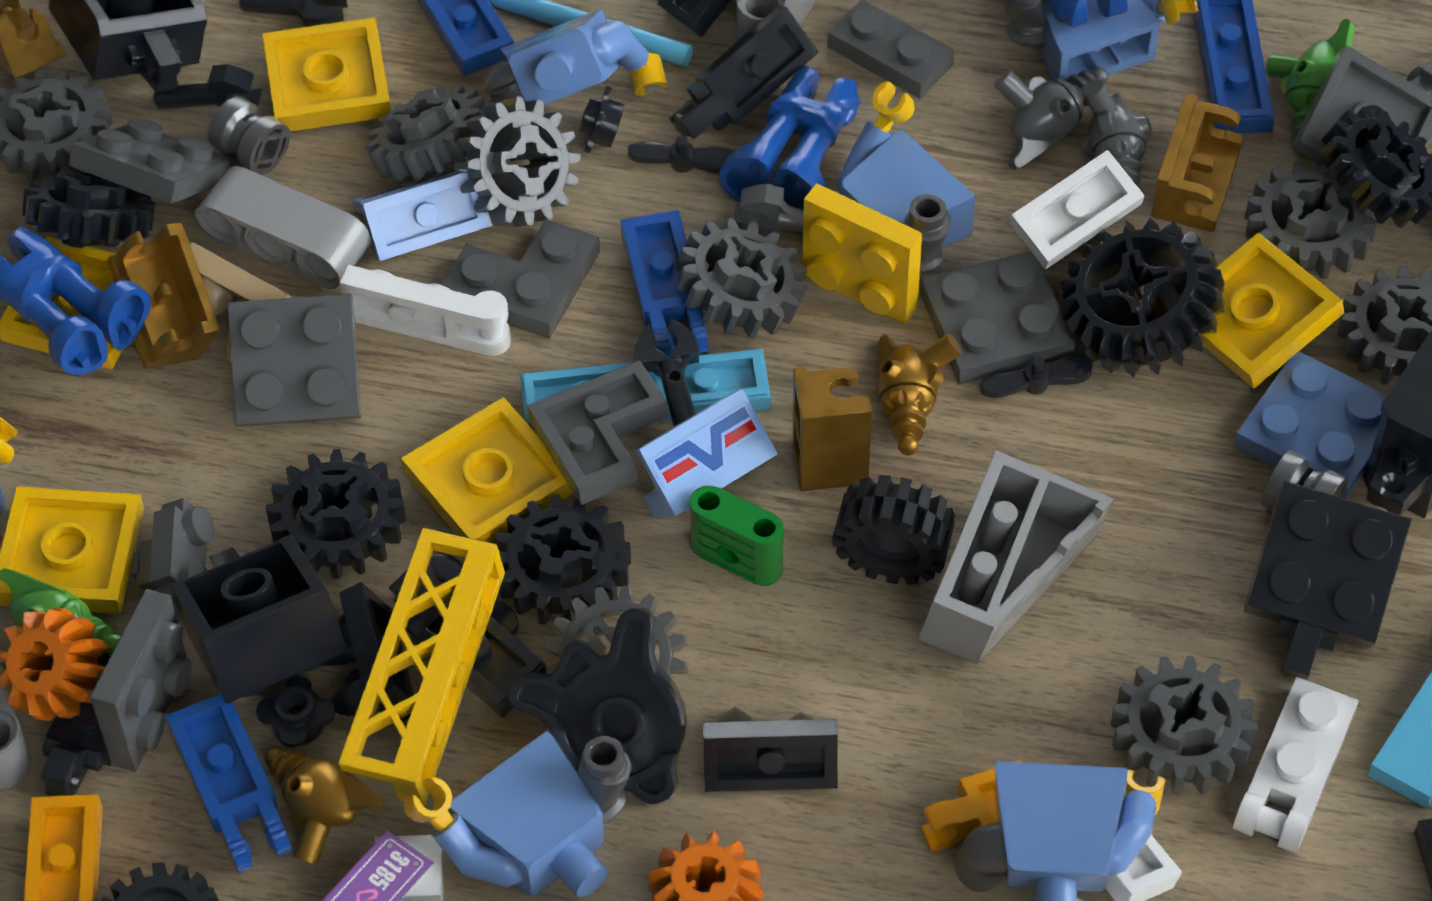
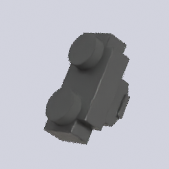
(175, 548)

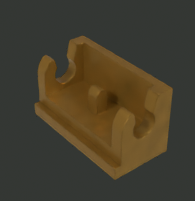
(26, 39)
(1197, 165)
(180, 311)
(829, 432)

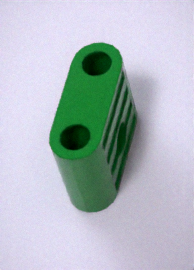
(736, 535)

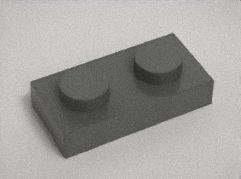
(890, 48)

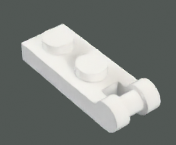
(429, 311)
(1296, 763)

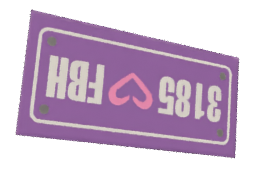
(382, 873)

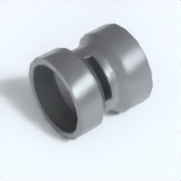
(244, 132)
(1297, 470)

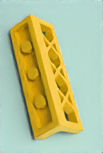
(448, 670)

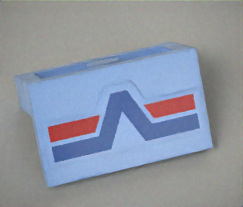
(420, 214)
(704, 451)

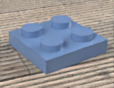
(1317, 416)

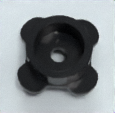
(601, 120)
(301, 727)

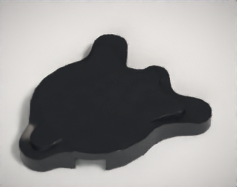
(613, 697)

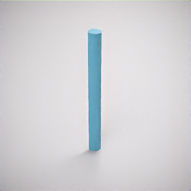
(557, 14)

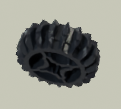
(1178, 297)

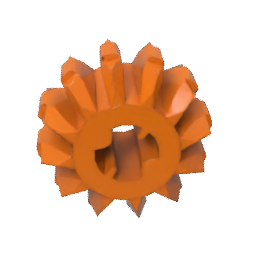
(29, 658)
(702, 866)

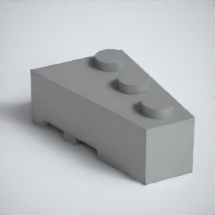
(1009, 553)

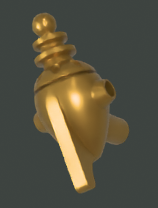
(910, 385)
(317, 797)

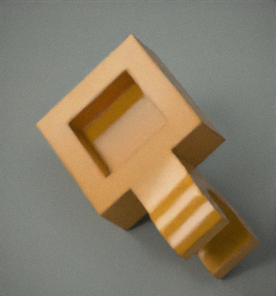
(956, 818)

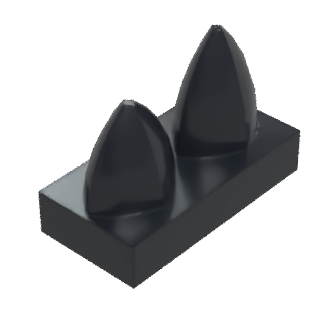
(363, 630)
(769, 754)

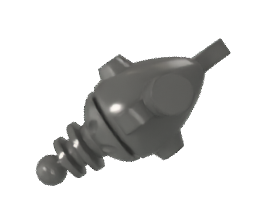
(1044, 109)
(1115, 129)

